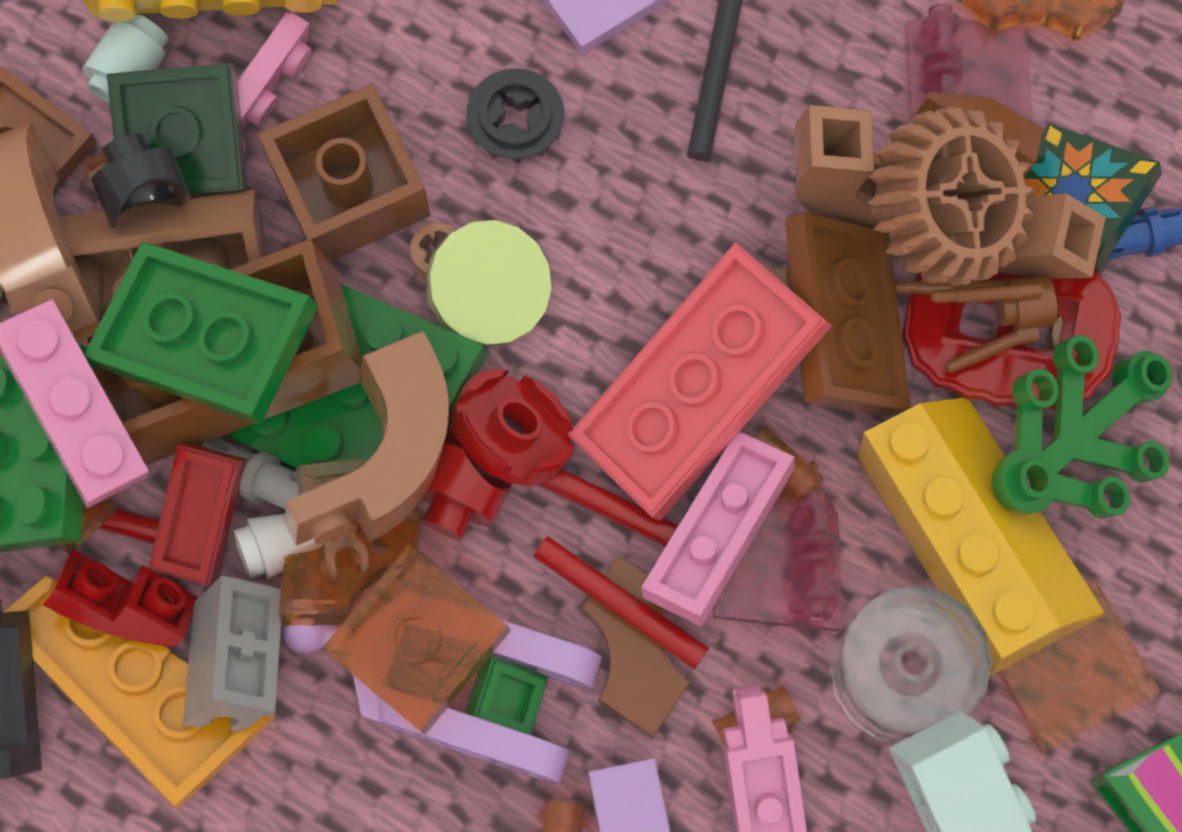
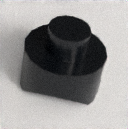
(137, 177)

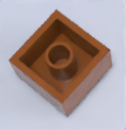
(346, 173)

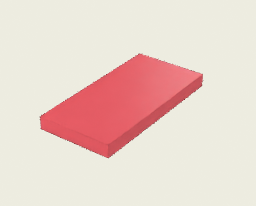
(698, 381)

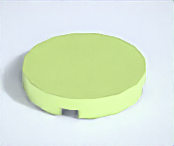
(488, 282)

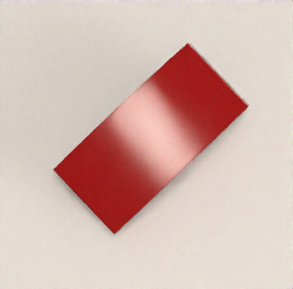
(139, 609)

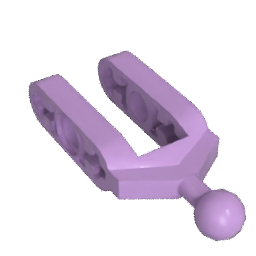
(470, 734)

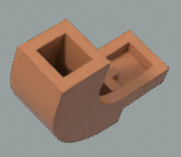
(834, 163)
(1061, 238)
(32, 244)
(414, 413)

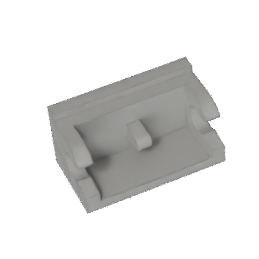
(233, 654)

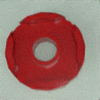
(494, 445)

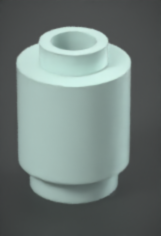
(124, 48)

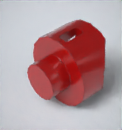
(461, 495)

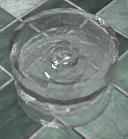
(936, 636)

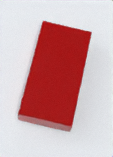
(197, 513)

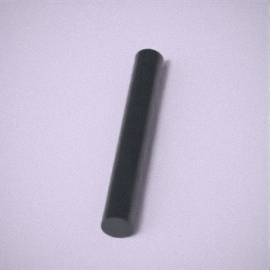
(714, 80)

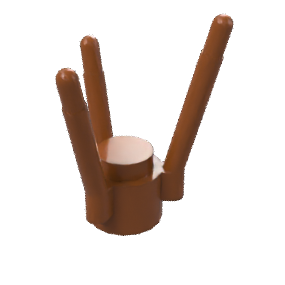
(1018, 303)

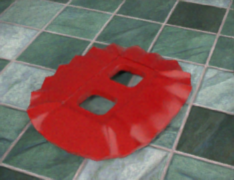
(935, 338)

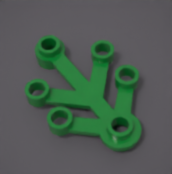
(1135, 382)

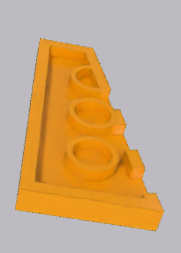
(133, 698)

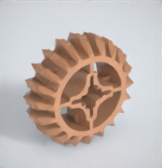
(960, 157)

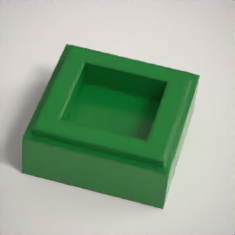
(507, 695)

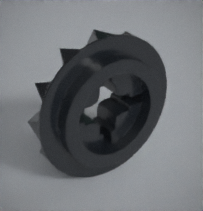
(522, 91)

